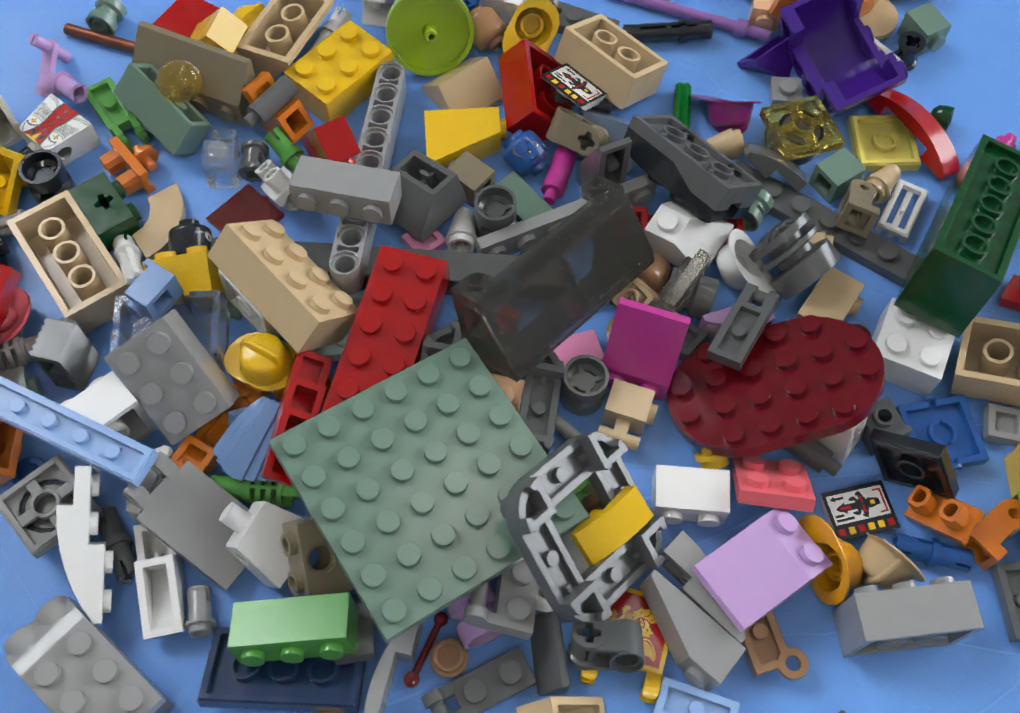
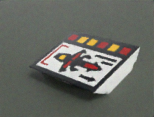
(574, 86)
(859, 510)

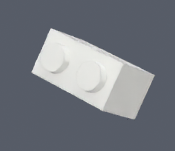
(691, 495)

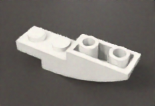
(85, 560)

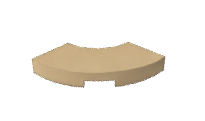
(166, 211)

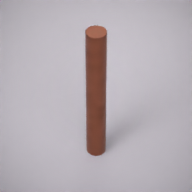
(99, 38)

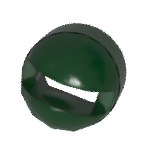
(943, 115)

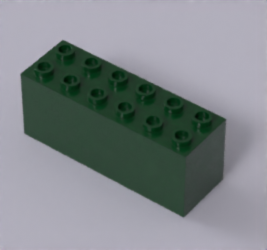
(967, 241)

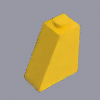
(457, 130)

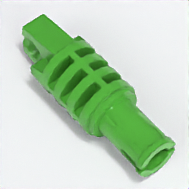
(250, 491)

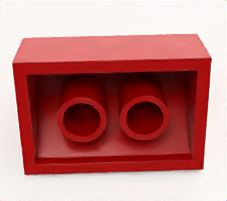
(526, 95)

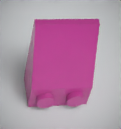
(644, 346)

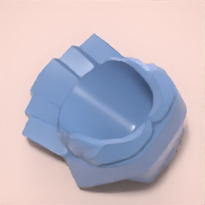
(245, 442)

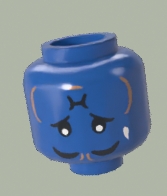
(526, 153)

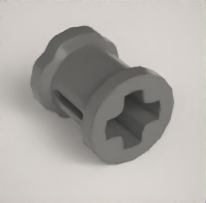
(252, 159)

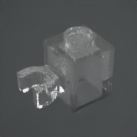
(222, 161)

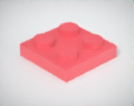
(772, 483)

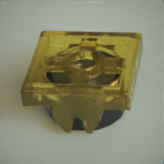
(802, 130)

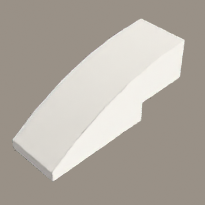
(158, 586)

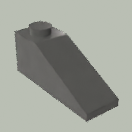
(607, 161)

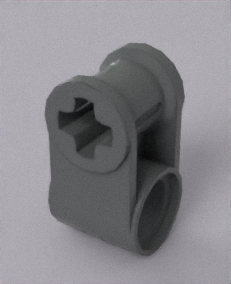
(611, 643)

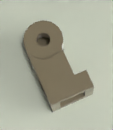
(856, 208)

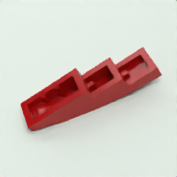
(299, 403)

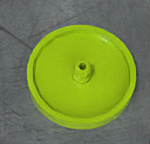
(429, 34)

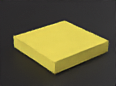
(881, 141)

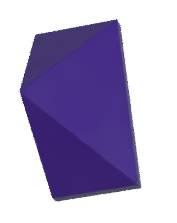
(769, 58)

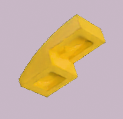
(612, 526)

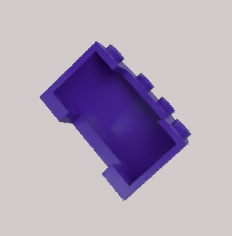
(837, 53)

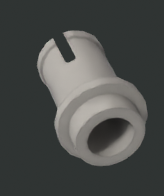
(199, 611)

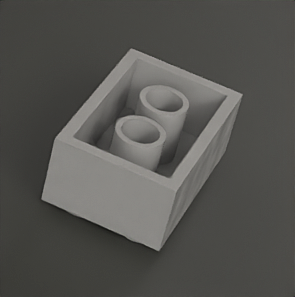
(172, 377)
(907, 617)

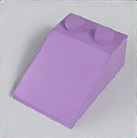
(761, 567)

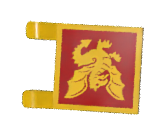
(634, 606)

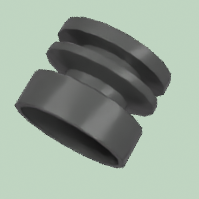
(794, 255)

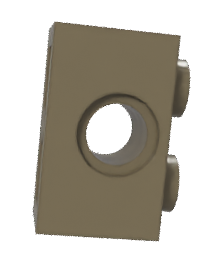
(304, 580)

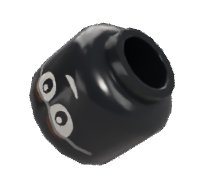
(188, 234)

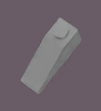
(693, 638)

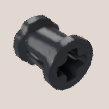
(907, 50)

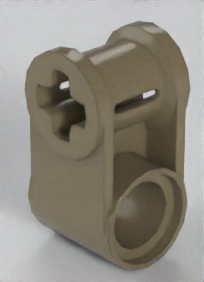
(573, 130)

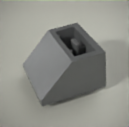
(428, 195)

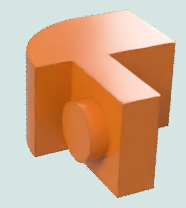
(291, 119)

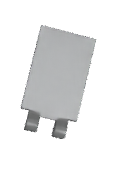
(186, 518)

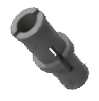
(118, 541)

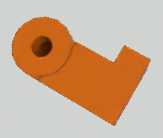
(993, 529)

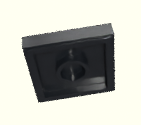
(914, 462)

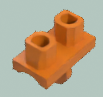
(136, 164)
(942, 515)

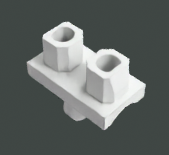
(276, 184)

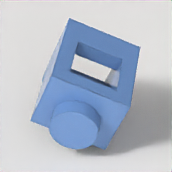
(152, 292)

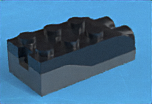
(691, 168)

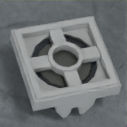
(38, 504)

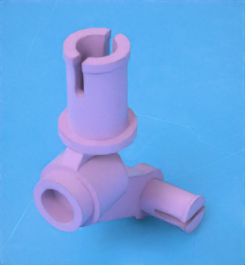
(61, 82)

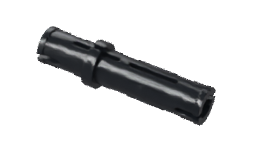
(674, 31)

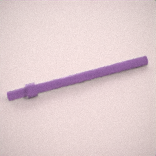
(739, 27)

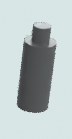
(270, 102)
(816, 456)

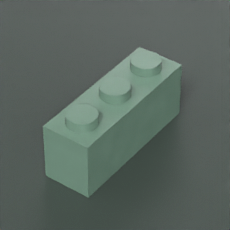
(174, 124)

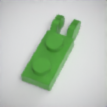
(113, 113)

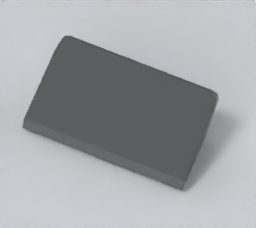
(549, 655)

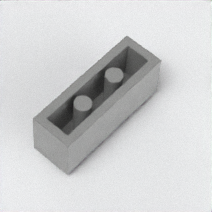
(345, 190)

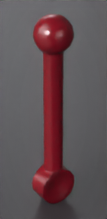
(411, 678)

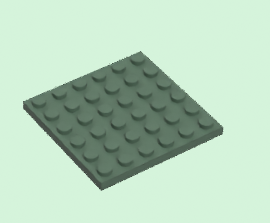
(415, 485)

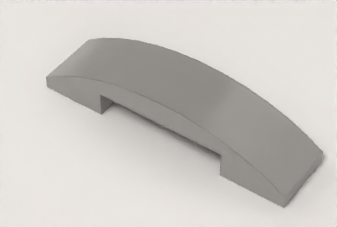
(401, 648)

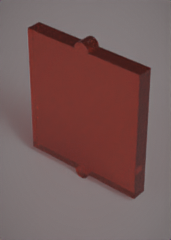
(244, 207)

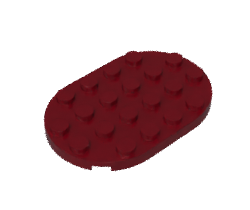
(795, 387)

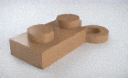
(768, 651)

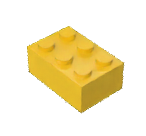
(338, 72)

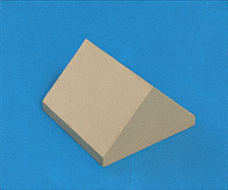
(466, 86)

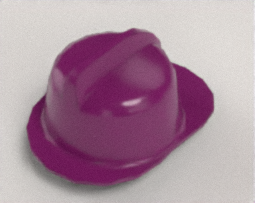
(727, 113)

